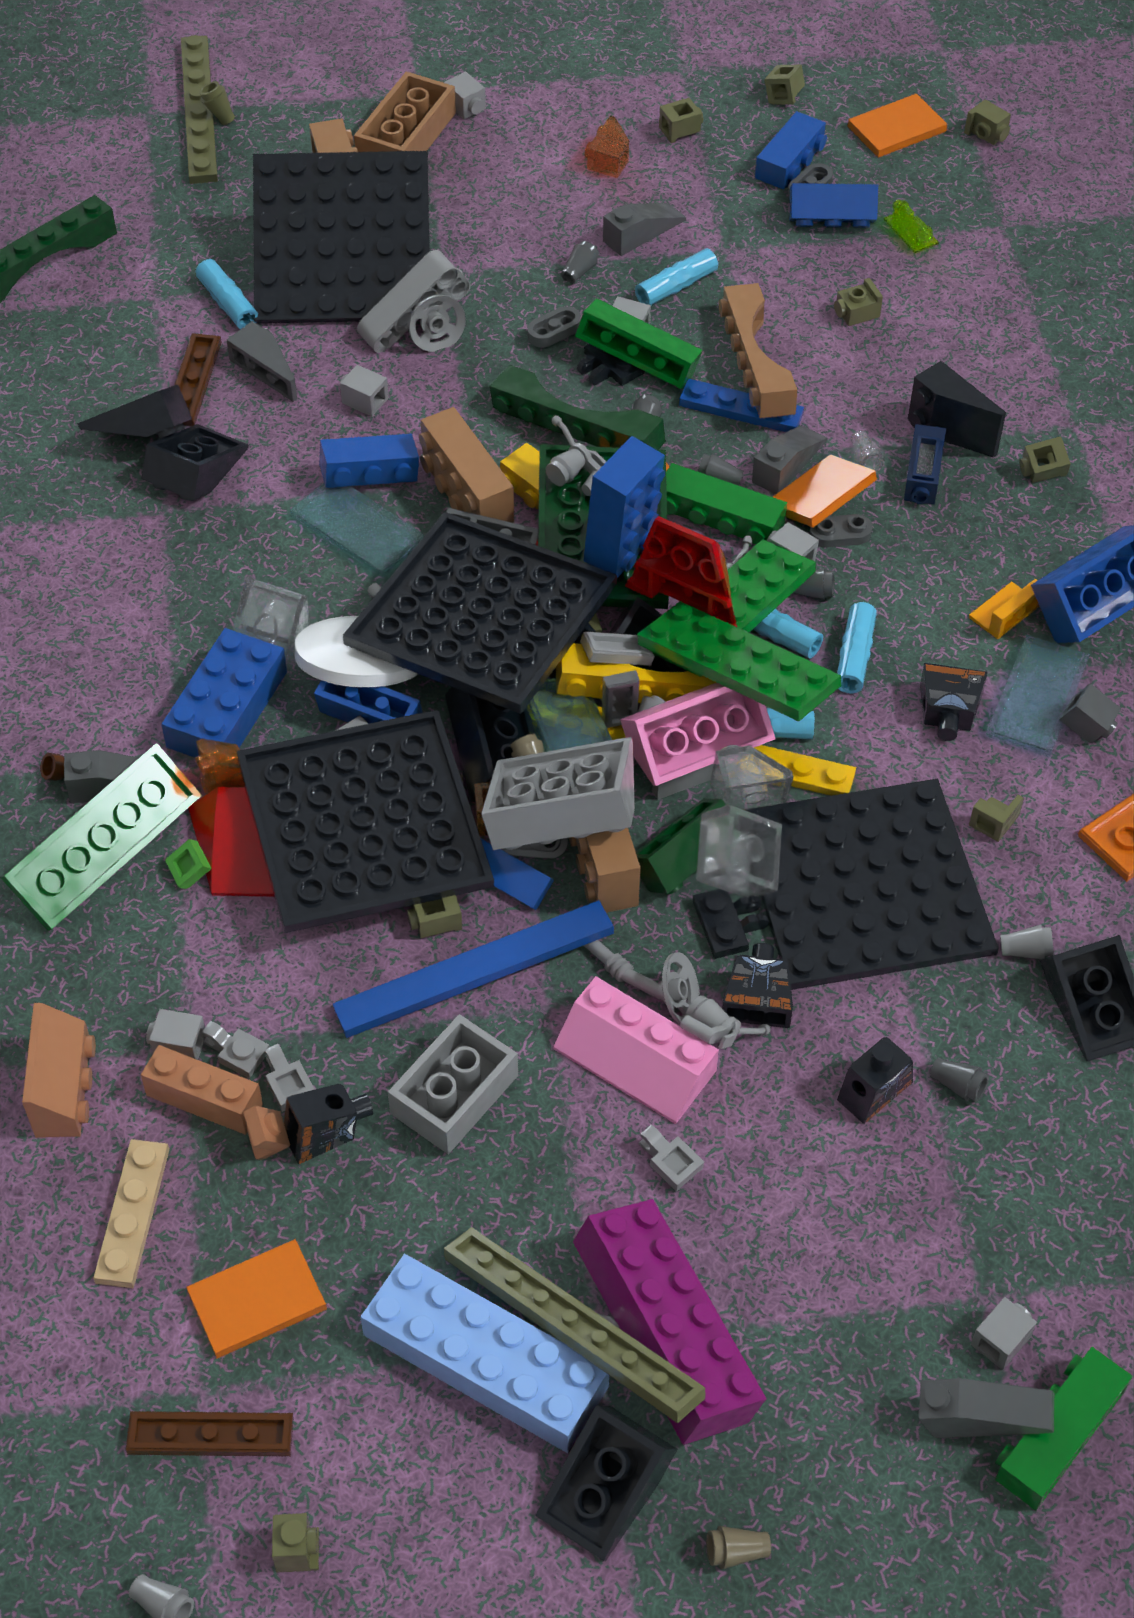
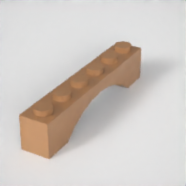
(770, 384)

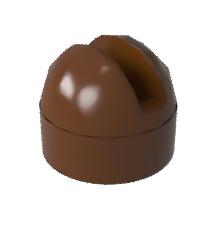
(52, 767)

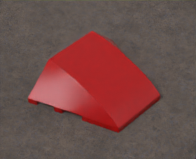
(684, 568)
(230, 843)

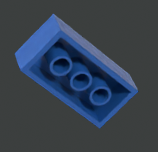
(623, 506)
(1089, 588)
(225, 693)

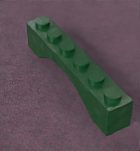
(80, 226)
(523, 397)

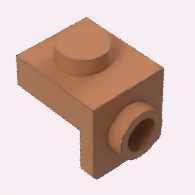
(265, 1131)

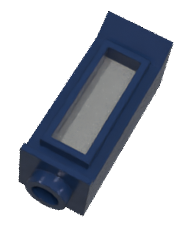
(924, 464)

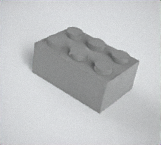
(453, 1083)

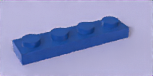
(733, 405)

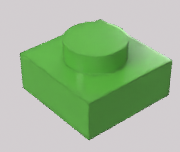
(188, 864)

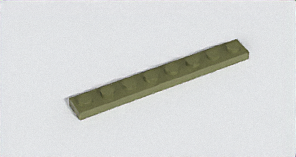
(199, 119)
(576, 1325)

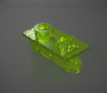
(910, 228)

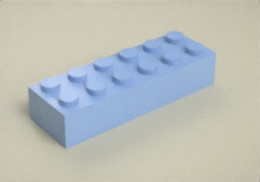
(485, 1352)

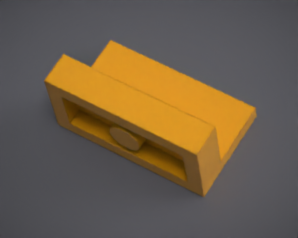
(1005, 609)

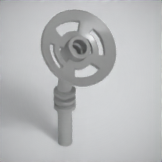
(436, 319)
(674, 987)

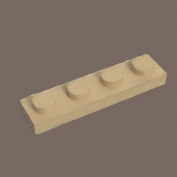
(131, 1214)

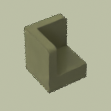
(995, 817)

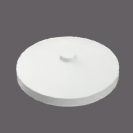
(325, 657)

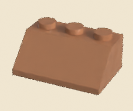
(57, 1073)

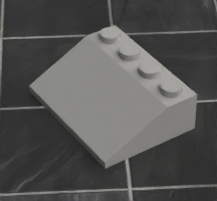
(561, 794)

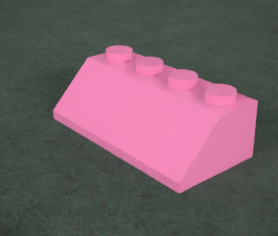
(691, 728)
(636, 1050)

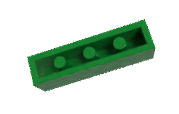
(638, 343)
(722, 504)
(1079, 1409)

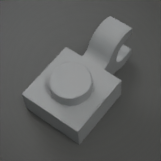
(238, 1052)
(285, 1078)
(671, 1160)

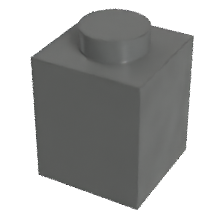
(1091, 714)

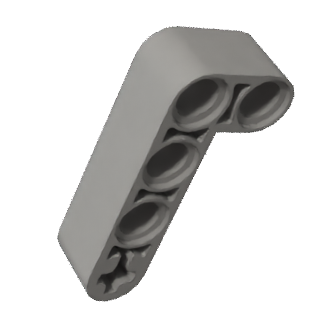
(391, 315)

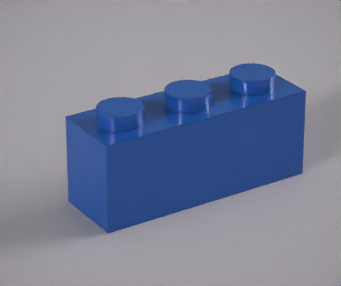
(790, 150)
(833, 204)
(368, 460)
(370, 703)

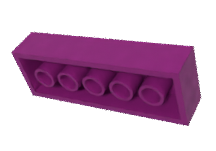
(669, 1312)

